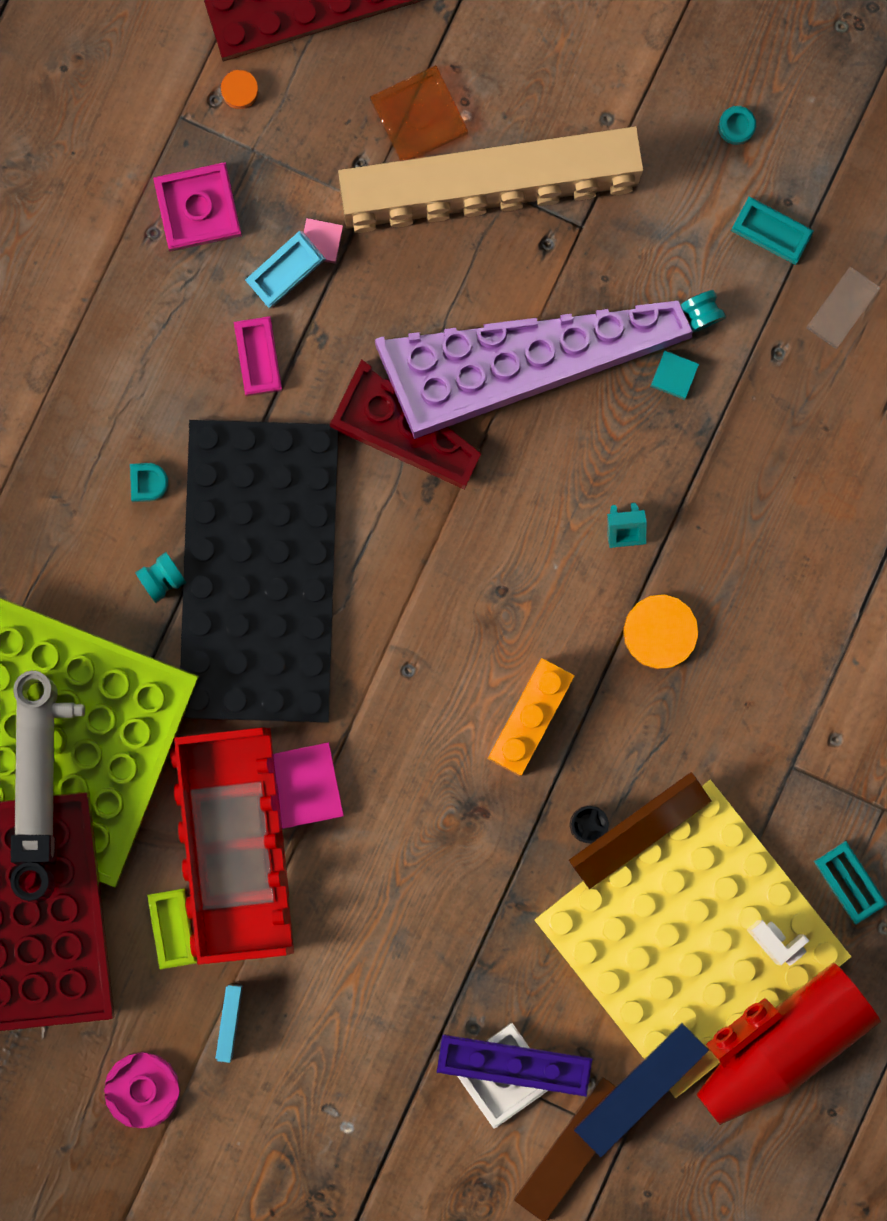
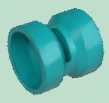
(160, 577)

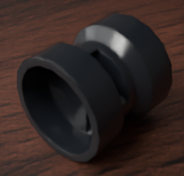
(592, 821)

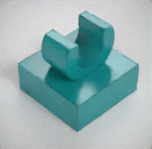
(626, 527)

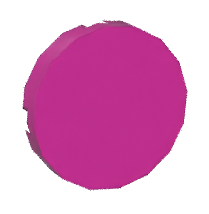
(141, 1090)

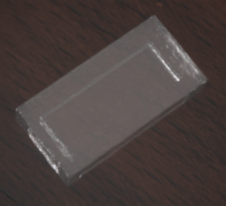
(843, 307)

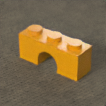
(530, 717)

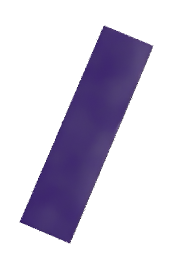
(514, 1065)

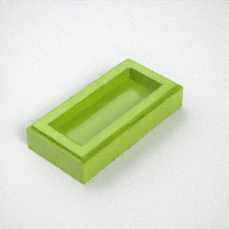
(171, 928)

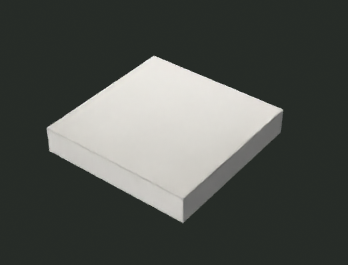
(497, 1099)

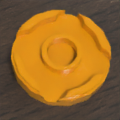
(660, 631)

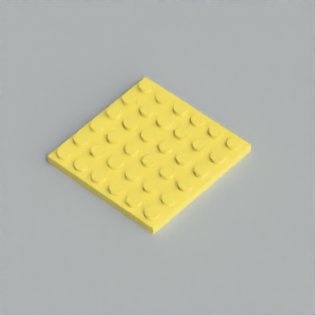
(672, 938)

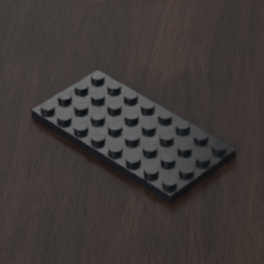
(259, 570)

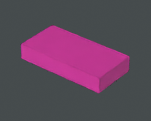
(257, 356)

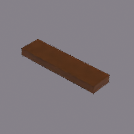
(640, 830)
(562, 1161)

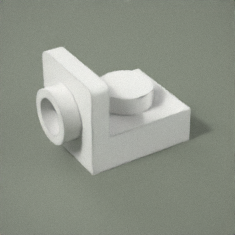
(771, 939)

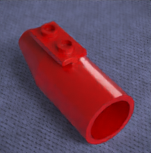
(783, 1046)

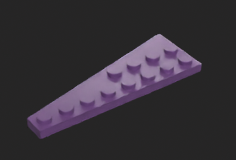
(478, 370)

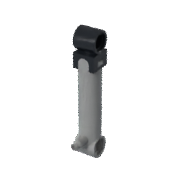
(33, 839)

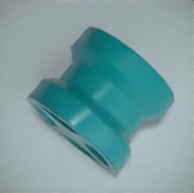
(703, 310)

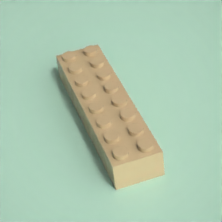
(490, 179)

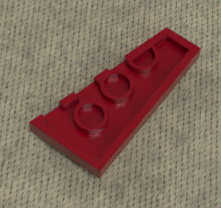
(375, 418)

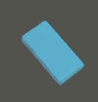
(285, 269)
(229, 1023)

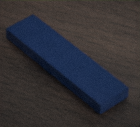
(641, 1089)

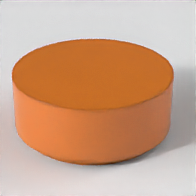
(239, 89)

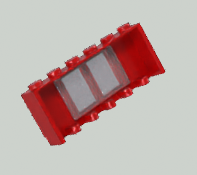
(232, 846)

